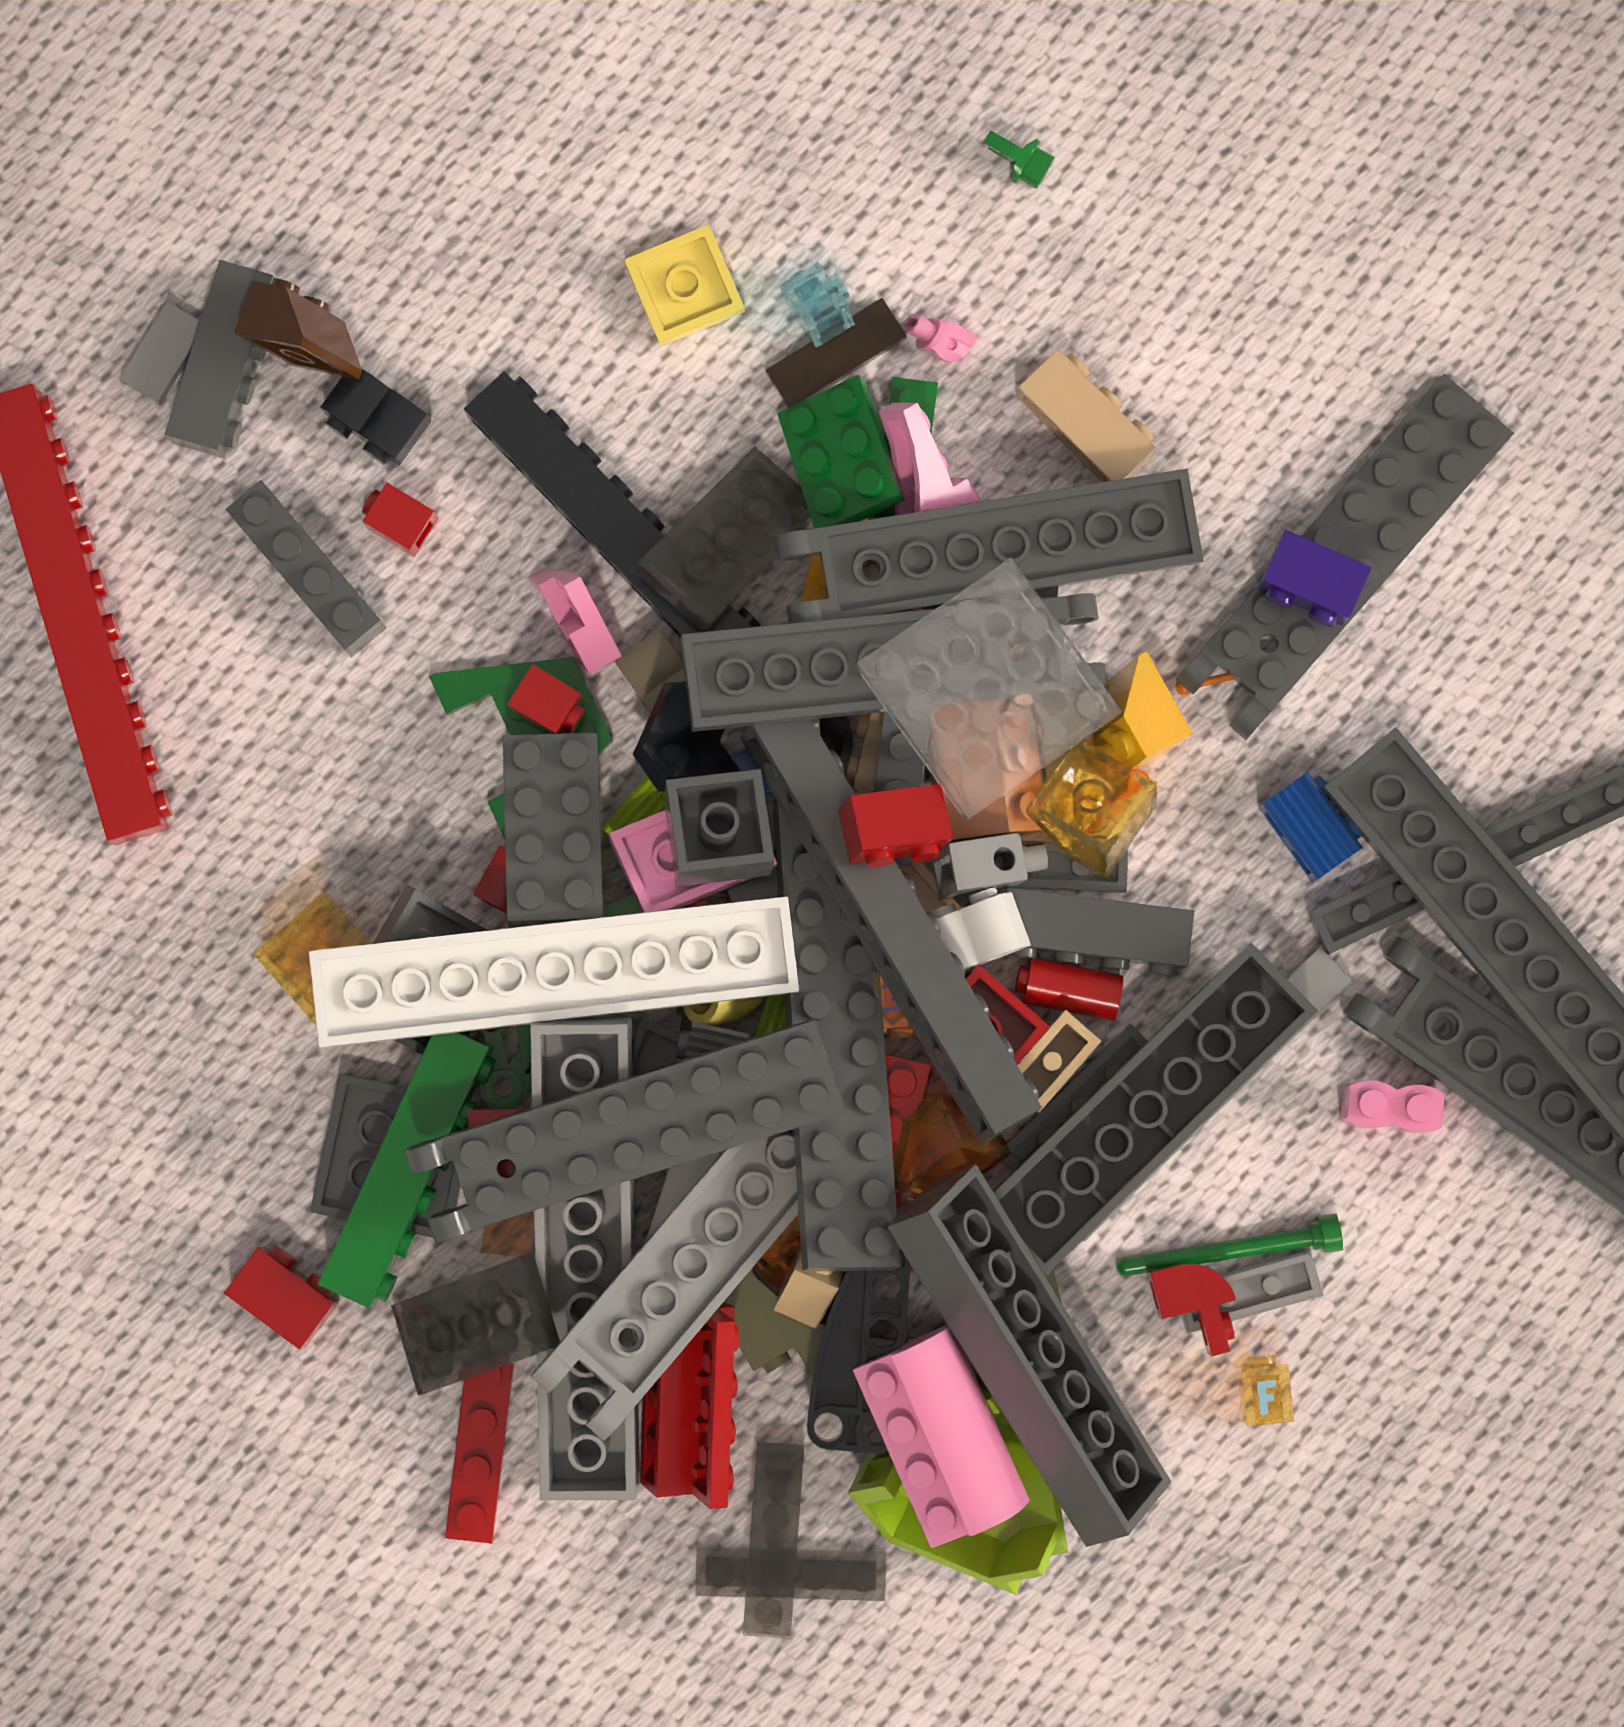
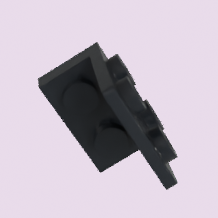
(671, 748)

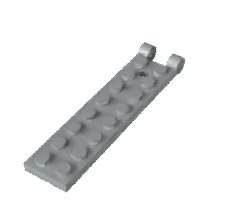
(680, 1276)

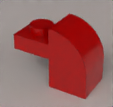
(1196, 1288)

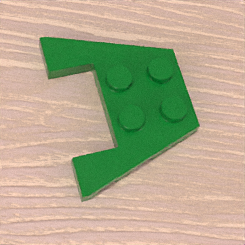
(469, 686)

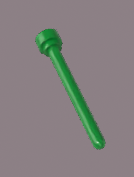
(1321, 1234)

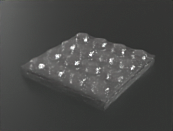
(988, 689)

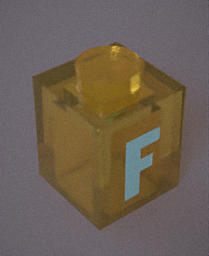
(1265, 1391)

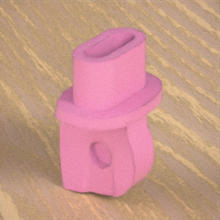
(943, 338)

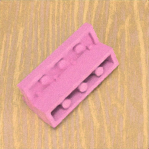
(942, 1437)

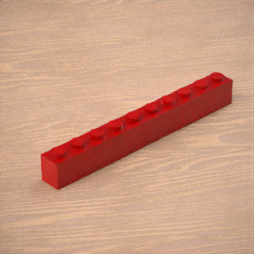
(76, 619)

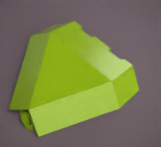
(996, 1556)

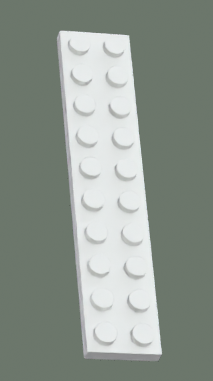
(553, 972)

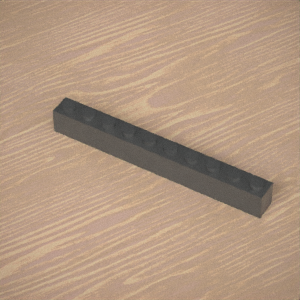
(896, 933)

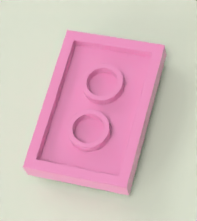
(648, 866)

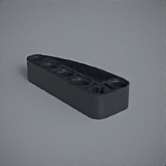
(846, 1346)

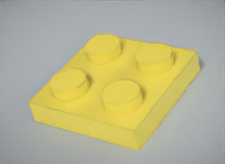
(684, 285)

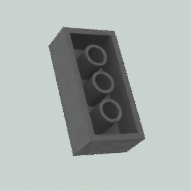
(552, 828)

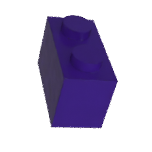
(1313, 579)

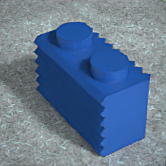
(1311, 826)

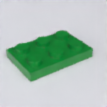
(841, 455)

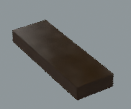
(816, 369)

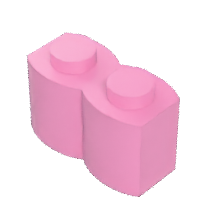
(1402, 1108)

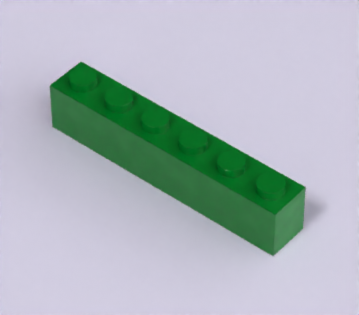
(392, 1195)

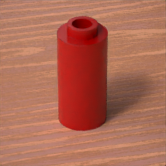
(1070, 988)

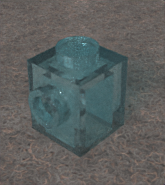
(818, 303)

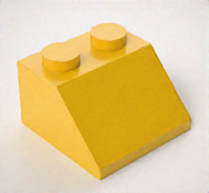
(1148, 720)

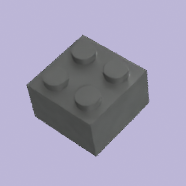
(718, 827)

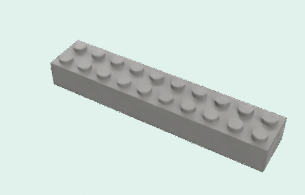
(578, 1254)

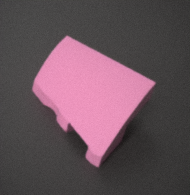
(577, 618)

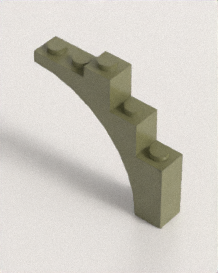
(769, 1334)

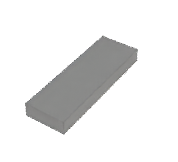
(1267, 1287)

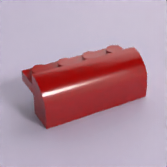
(690, 1419)

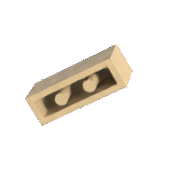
(1086, 418)

